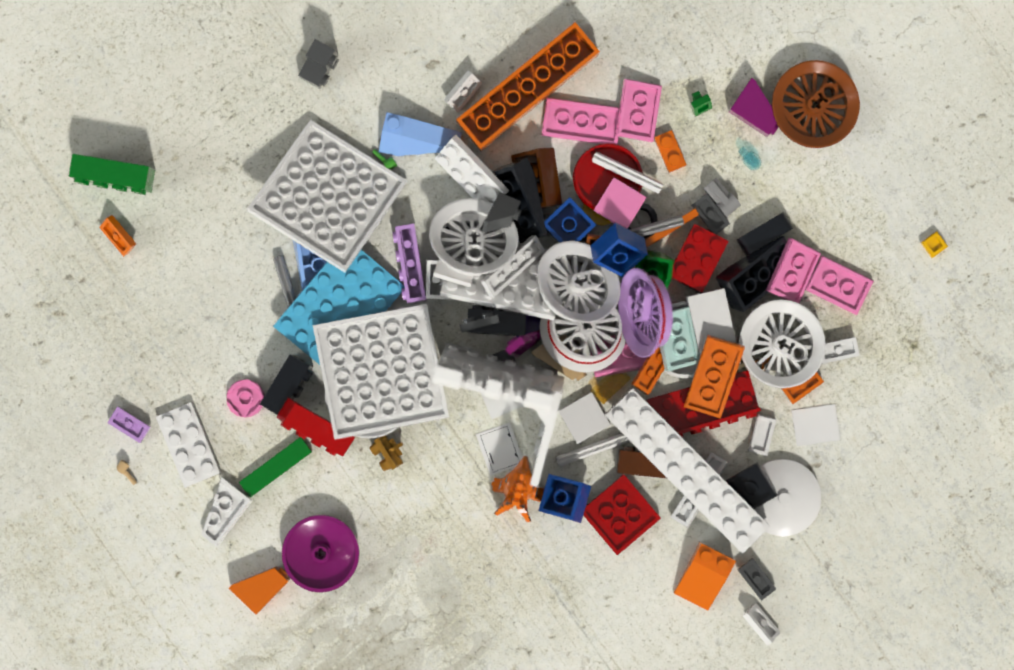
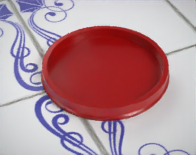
(592, 179)

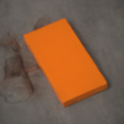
(714, 376)

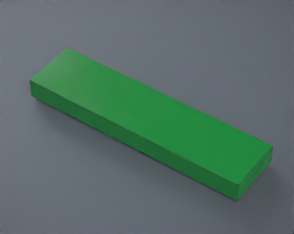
(275, 467)

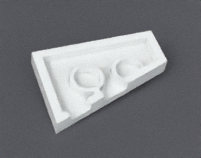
(225, 512)

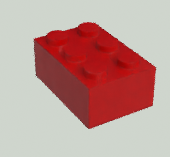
(698, 258)

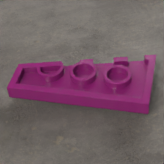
(518, 346)

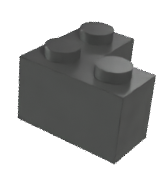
(318, 64)

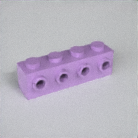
(410, 263)

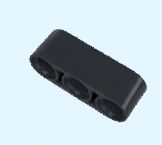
(764, 234)

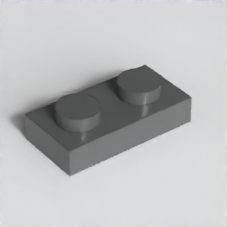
(710, 214)
(471, 324)
(756, 579)

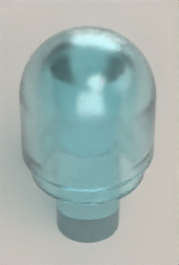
(750, 159)

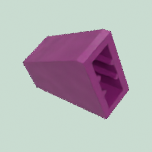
(755, 109)

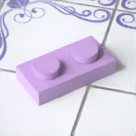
(129, 424)

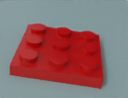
(620, 514)

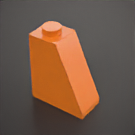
(260, 588)

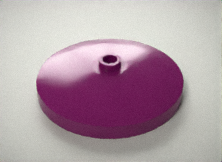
(309, 568)

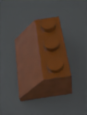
(545, 170)

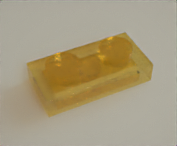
(609, 386)

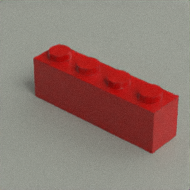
(312, 426)

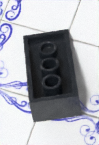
(523, 186)
(749, 277)

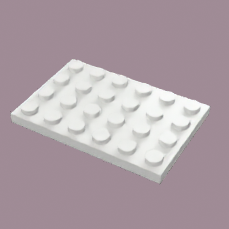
(518, 296)

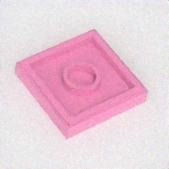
(620, 203)

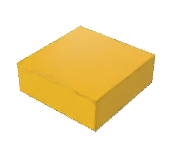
(934, 244)

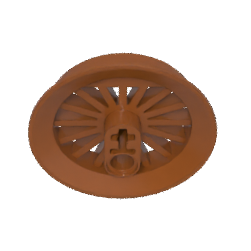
(792, 127)

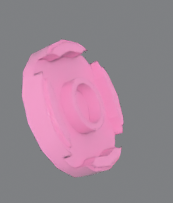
(245, 398)

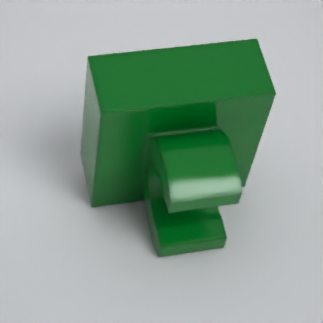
(700, 104)

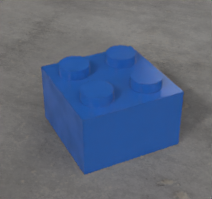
(569, 223)
(618, 249)
(564, 498)

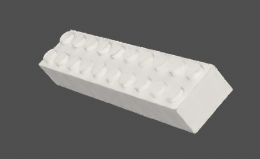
(687, 470)

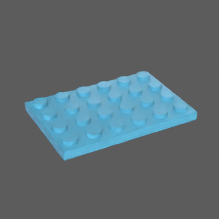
(338, 296)

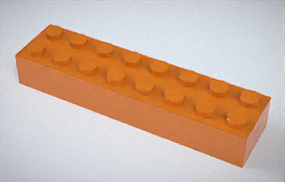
(528, 86)

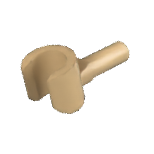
(122, 468)

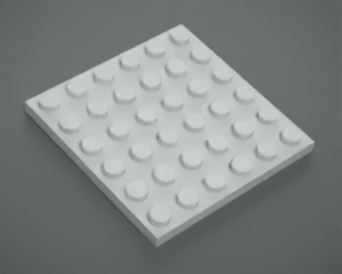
(327, 196)
(380, 371)

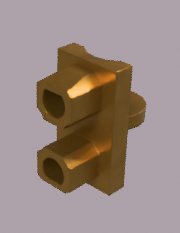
(389, 450)

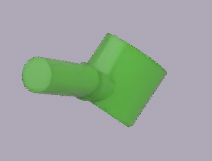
(389, 163)

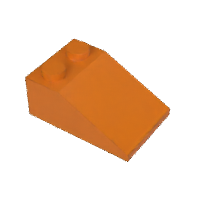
(704, 576)

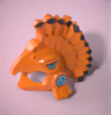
(517, 489)

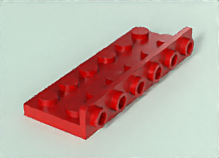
(683, 420)

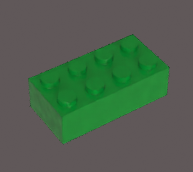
(111, 173)

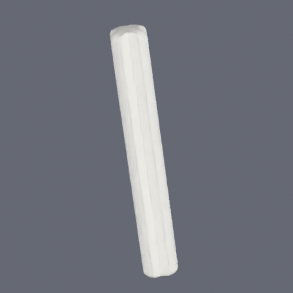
(627, 172)
(591, 449)

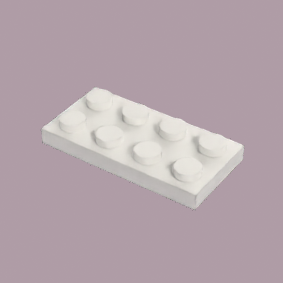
(470, 171)
(188, 444)

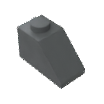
(502, 213)

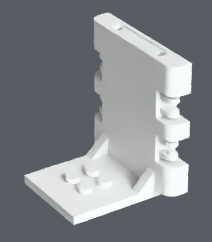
(526, 384)

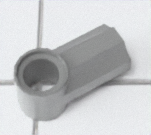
(724, 200)

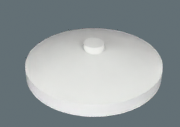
(796, 498)

